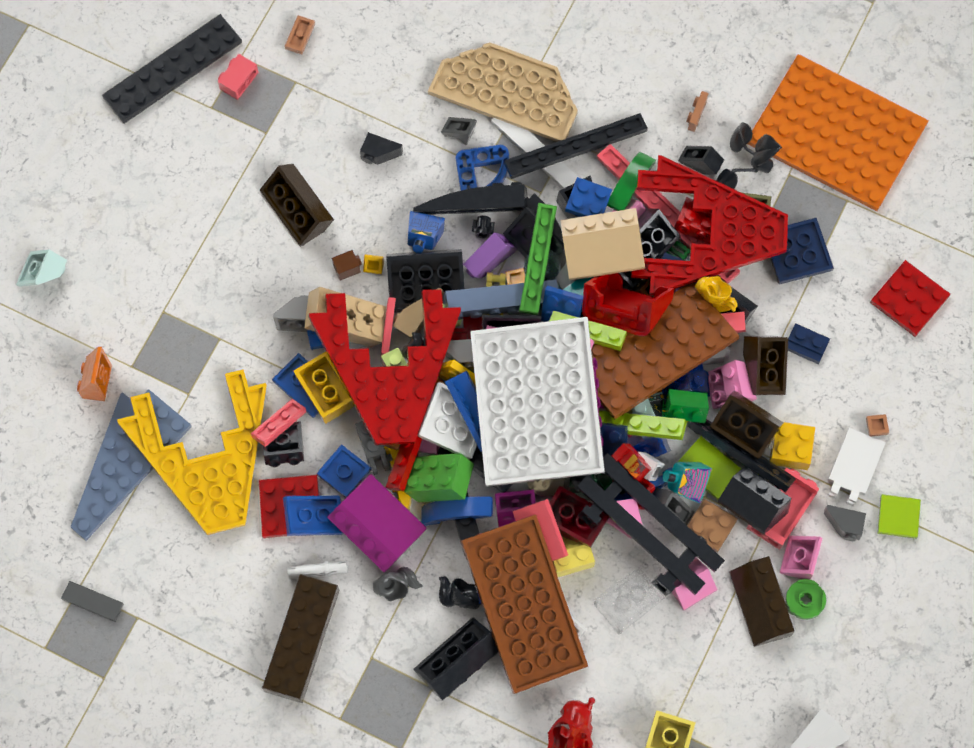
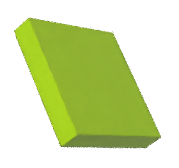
(899, 516)

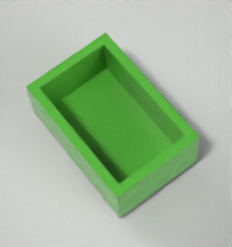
(439, 478)

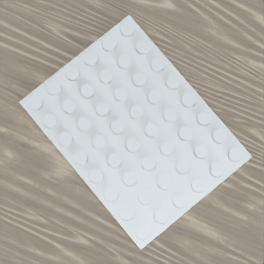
(537, 402)

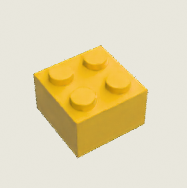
(793, 446)

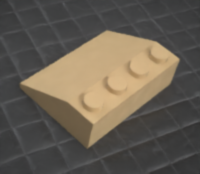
(602, 244)

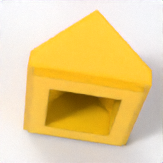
(373, 264)

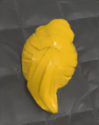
(716, 293)

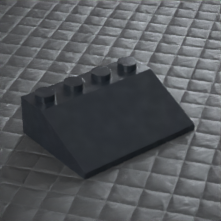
(427, 270)

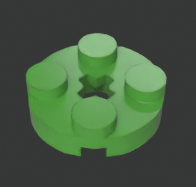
(797, 607)

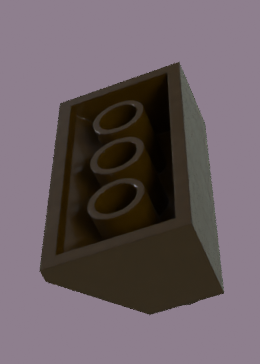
(296, 204)
(761, 601)

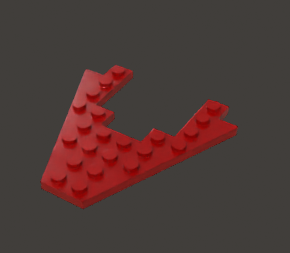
(739, 234)
(389, 397)

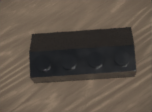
(656, 239)
(457, 658)

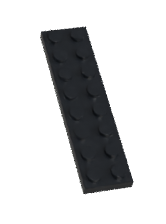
(172, 68)

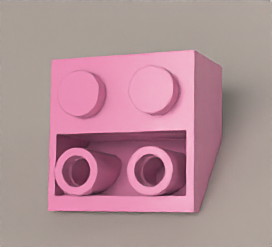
(727, 379)

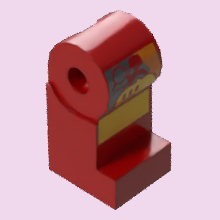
(632, 461)

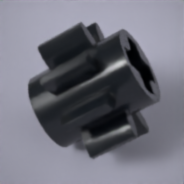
(483, 227)

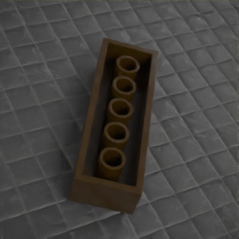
(301, 638)

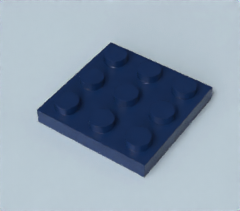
(805, 253)

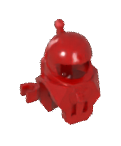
(579, 718)

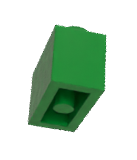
(687, 405)

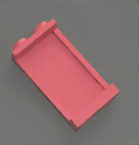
(801, 494)

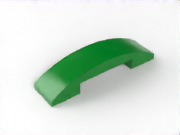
(627, 184)

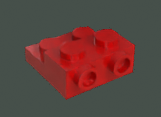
(693, 222)

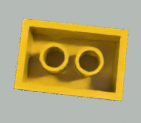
(324, 387)

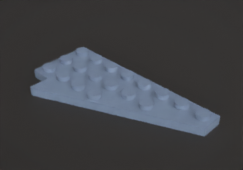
(121, 465)

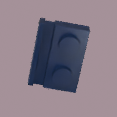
(807, 343)

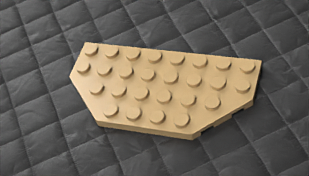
(508, 89)

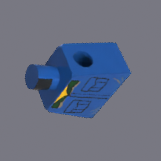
(424, 231)

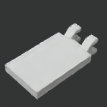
(855, 464)

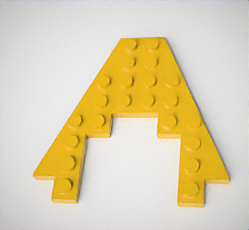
(211, 486)

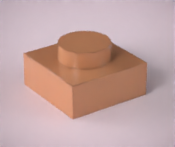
(877, 425)

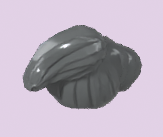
(395, 584)

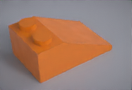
(95, 375)

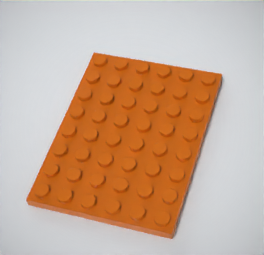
(839, 131)

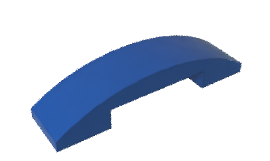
(472, 507)

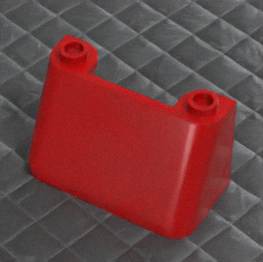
(623, 309)

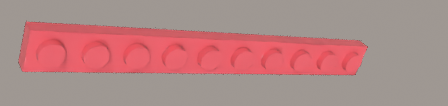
(653, 200)

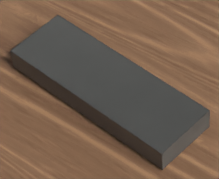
(92, 601)

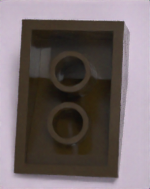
(766, 363)

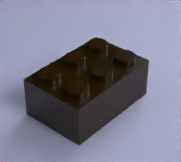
(746, 424)

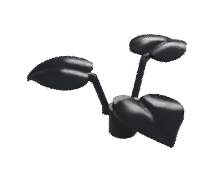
(765, 149)

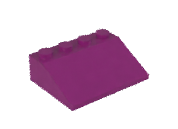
(377, 523)

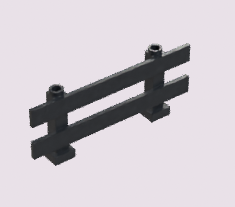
(676, 567)

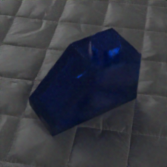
(653, 446)

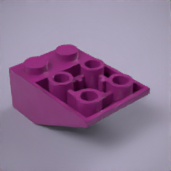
(512, 501)

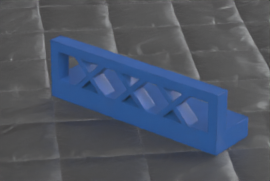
(465, 397)

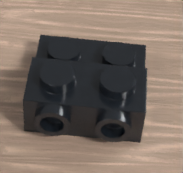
(286, 447)

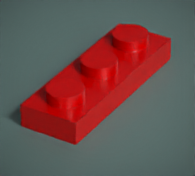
(403, 465)

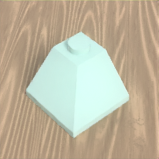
(41, 267)

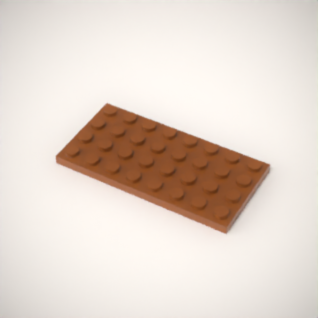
(646, 364)
(524, 604)

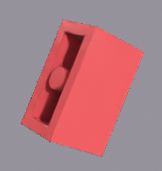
(237, 76)

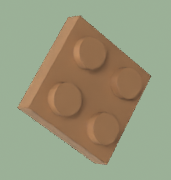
(712, 524)

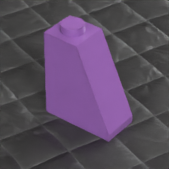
(489, 255)

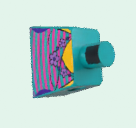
(688, 479)

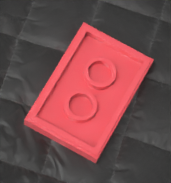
(548, 526)

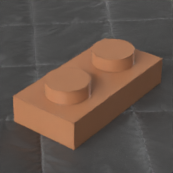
(299, 34)
(694, 117)

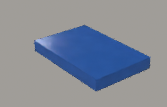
(290, 385)
(309, 515)

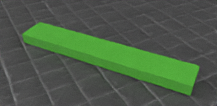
(538, 259)

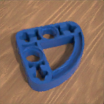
(472, 161)

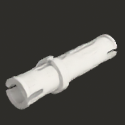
(327, 568)

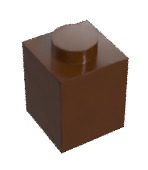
(346, 264)

